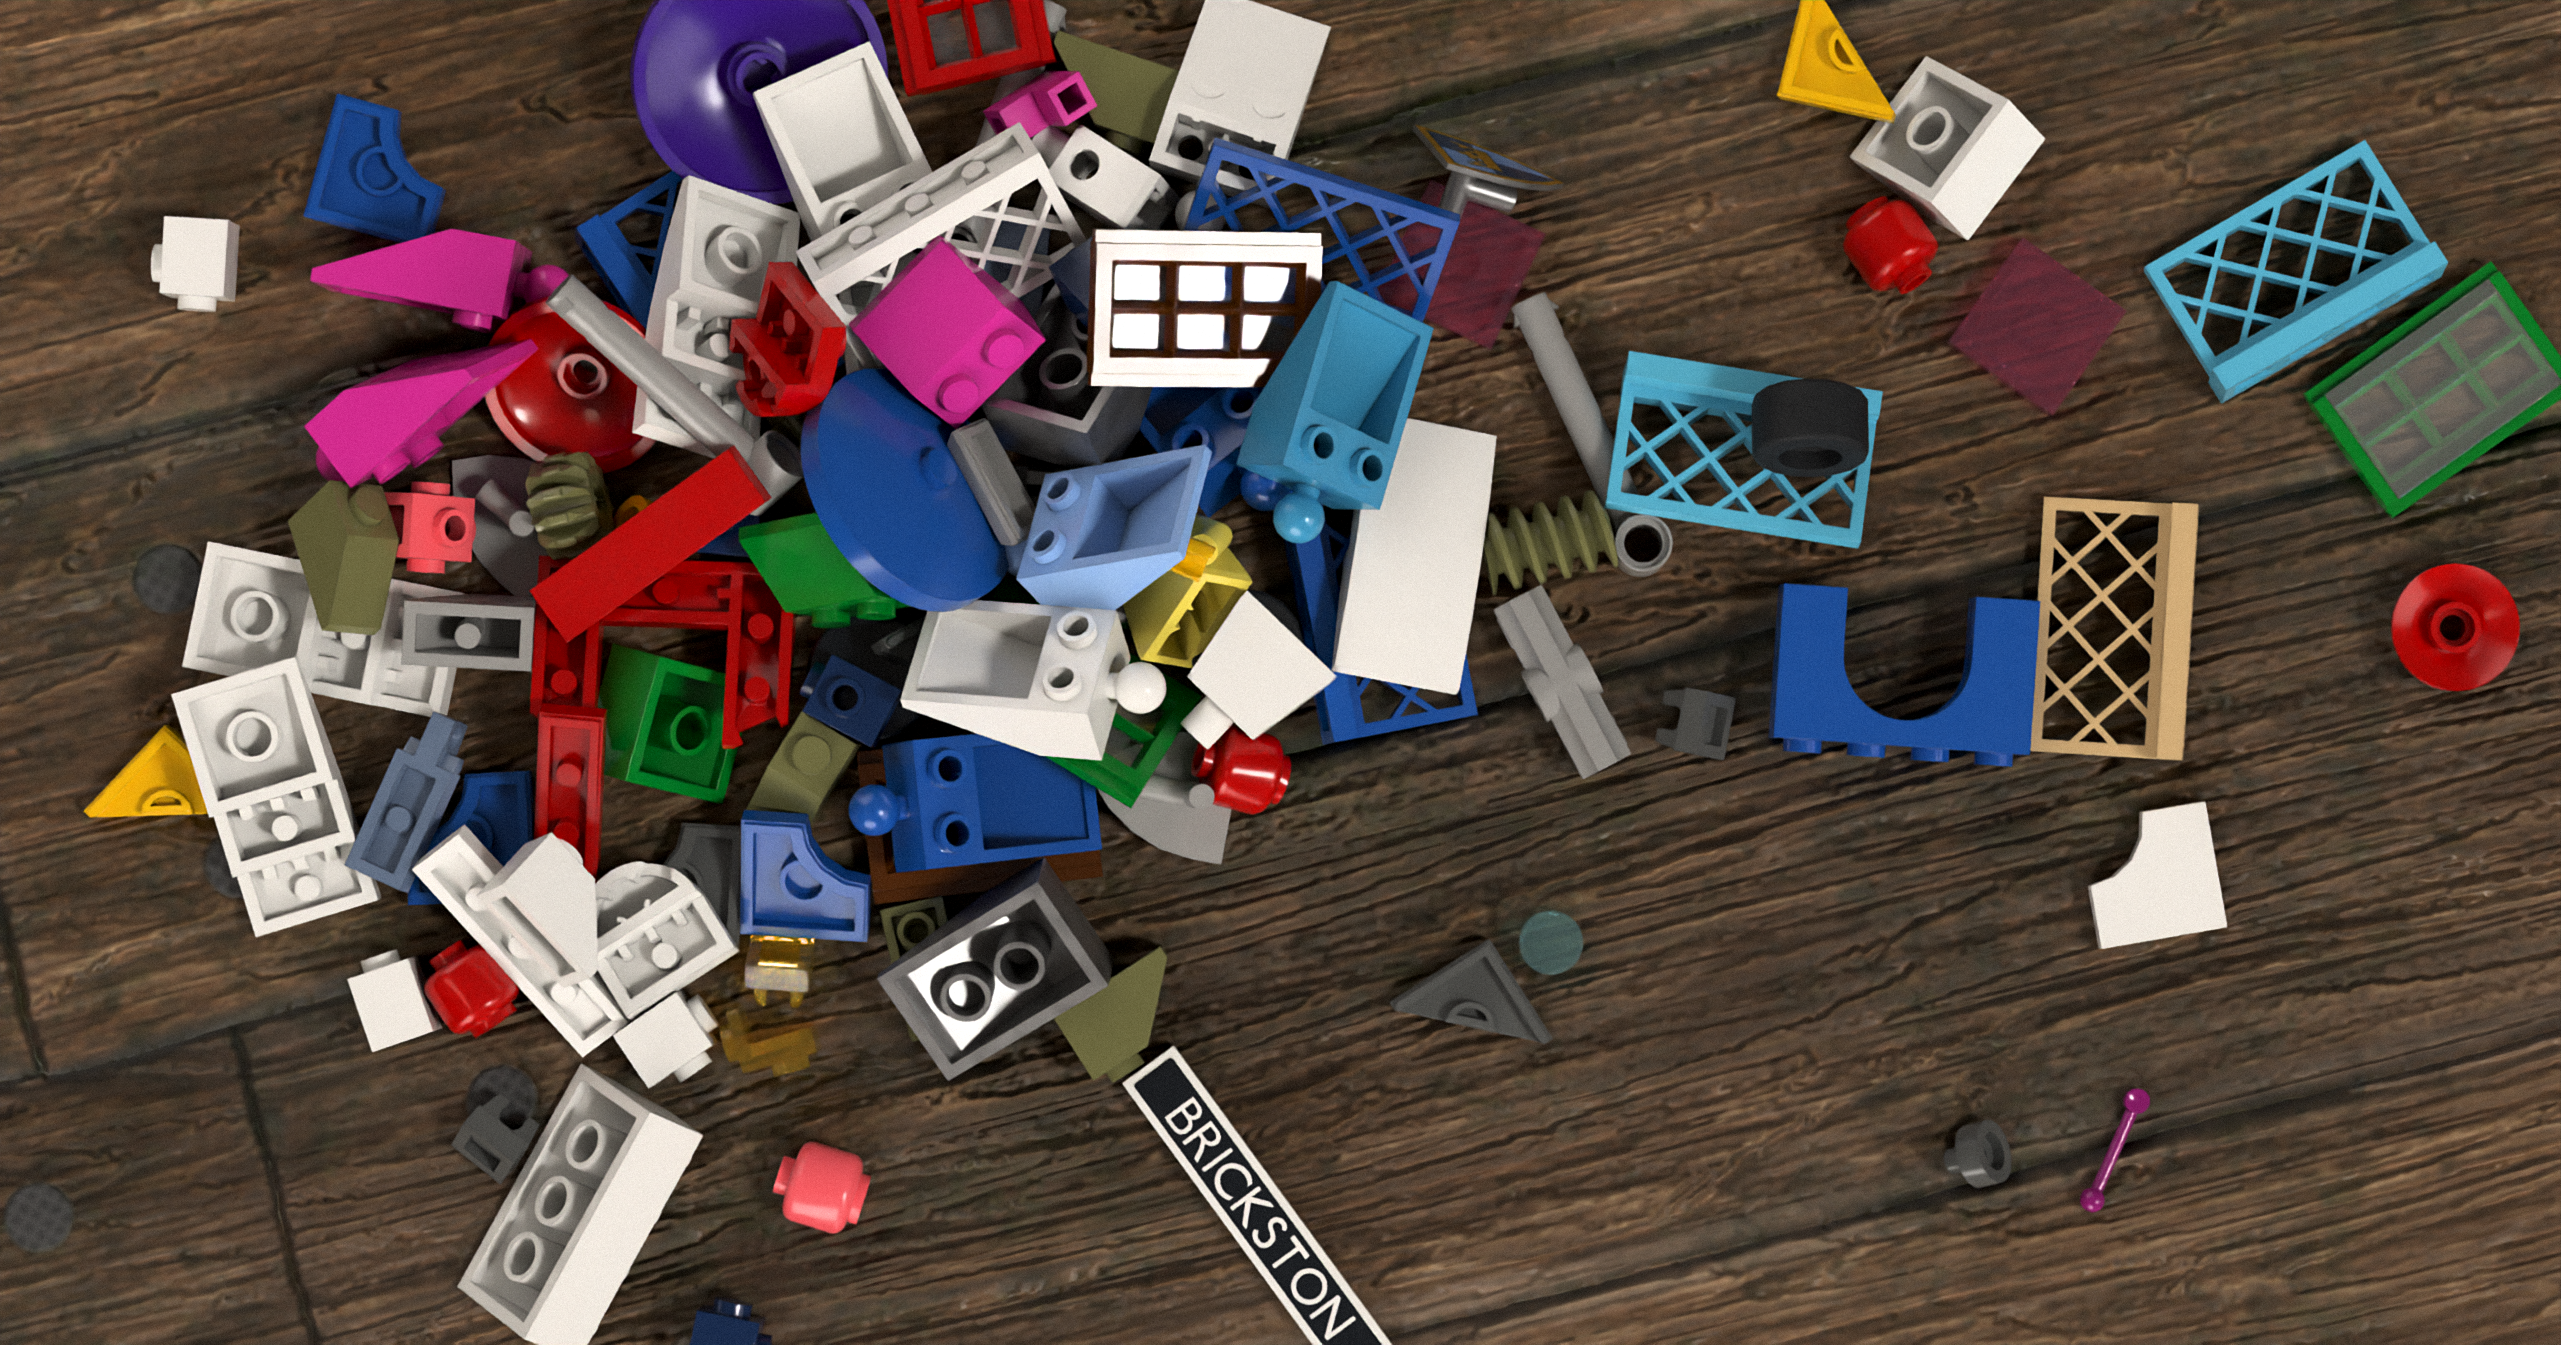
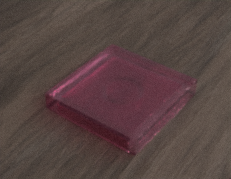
(1479, 274)
(2036, 326)

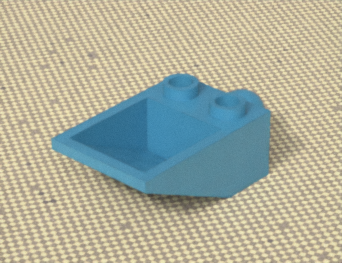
(1349, 392)

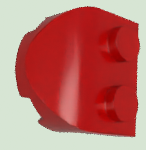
(788, 346)

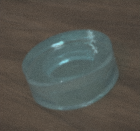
(1550, 942)

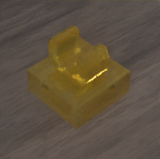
(779, 965)

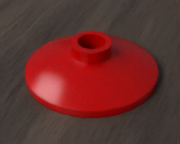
(2486, 619)

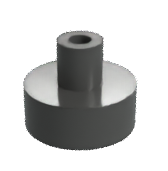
(1980, 1154)

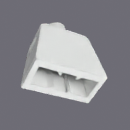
(1121, 191)
(1252, 675)

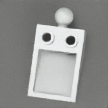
(1238, 83)
(841, 139)
(1030, 675)

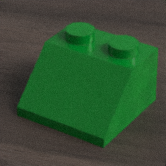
(812, 574)
(665, 724)

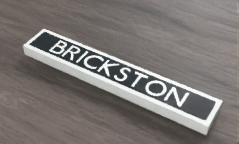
(1251, 1204)

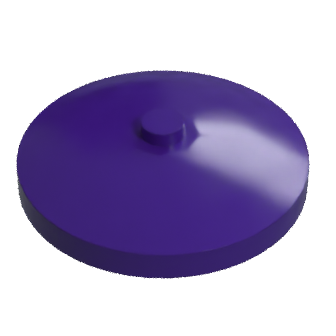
(704, 61)

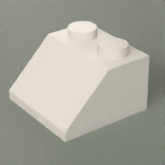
(1949, 147)

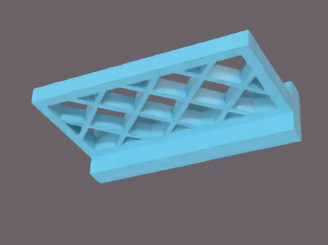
(2324, 317)
(1725, 393)

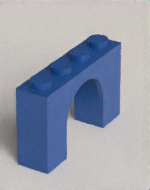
(1984, 715)

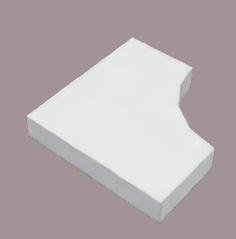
(2165, 885)

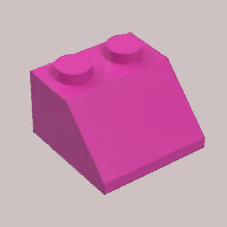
(948, 331)

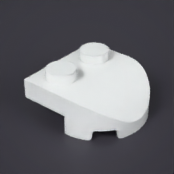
(655, 934)

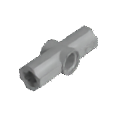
(1562, 681)

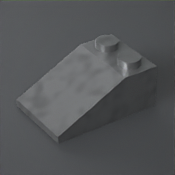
(1052, 410)
(998, 970)

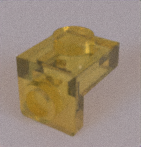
(782, 1052)

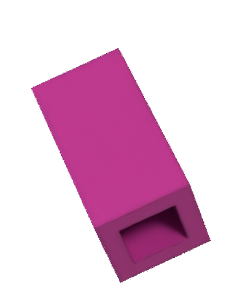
(1045, 101)

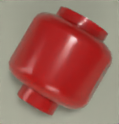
(1890, 245)
(1243, 771)
(470, 989)

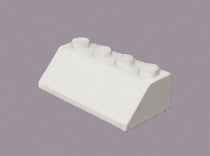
(579, 1211)

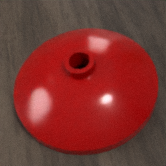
(556, 403)

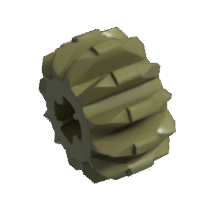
(569, 503)

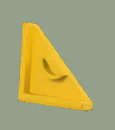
(1827, 70)
(153, 782)

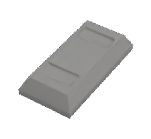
(993, 481)

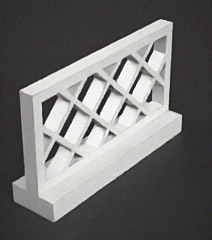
(910, 219)

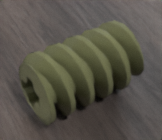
(1548, 540)

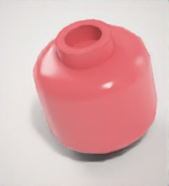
(822, 1187)

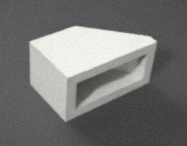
(549, 907)

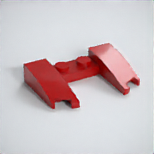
(686, 597)

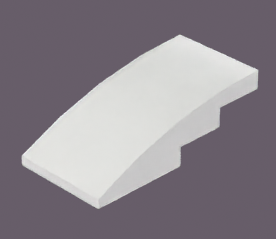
(706, 278)
(1417, 562)
(260, 612)
(274, 795)

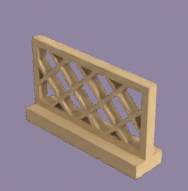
(2170, 627)

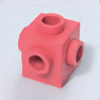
(432, 526)

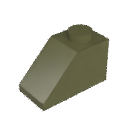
(1126, 88)
(347, 555)
(805, 769)
(1118, 1019)

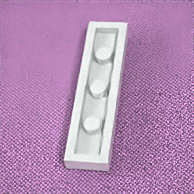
(455, 875)

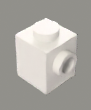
(197, 262)
(670, 1039)

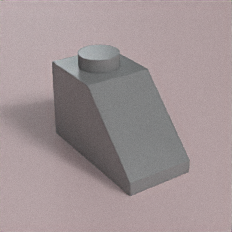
(469, 631)

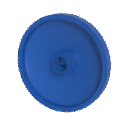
(897, 496)

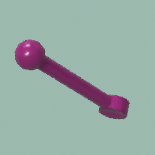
(2135, 1102)

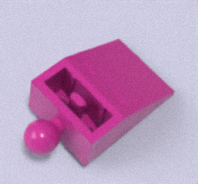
(447, 272)
(404, 411)

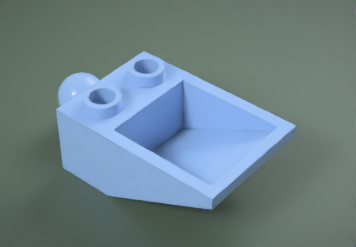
(1110, 528)

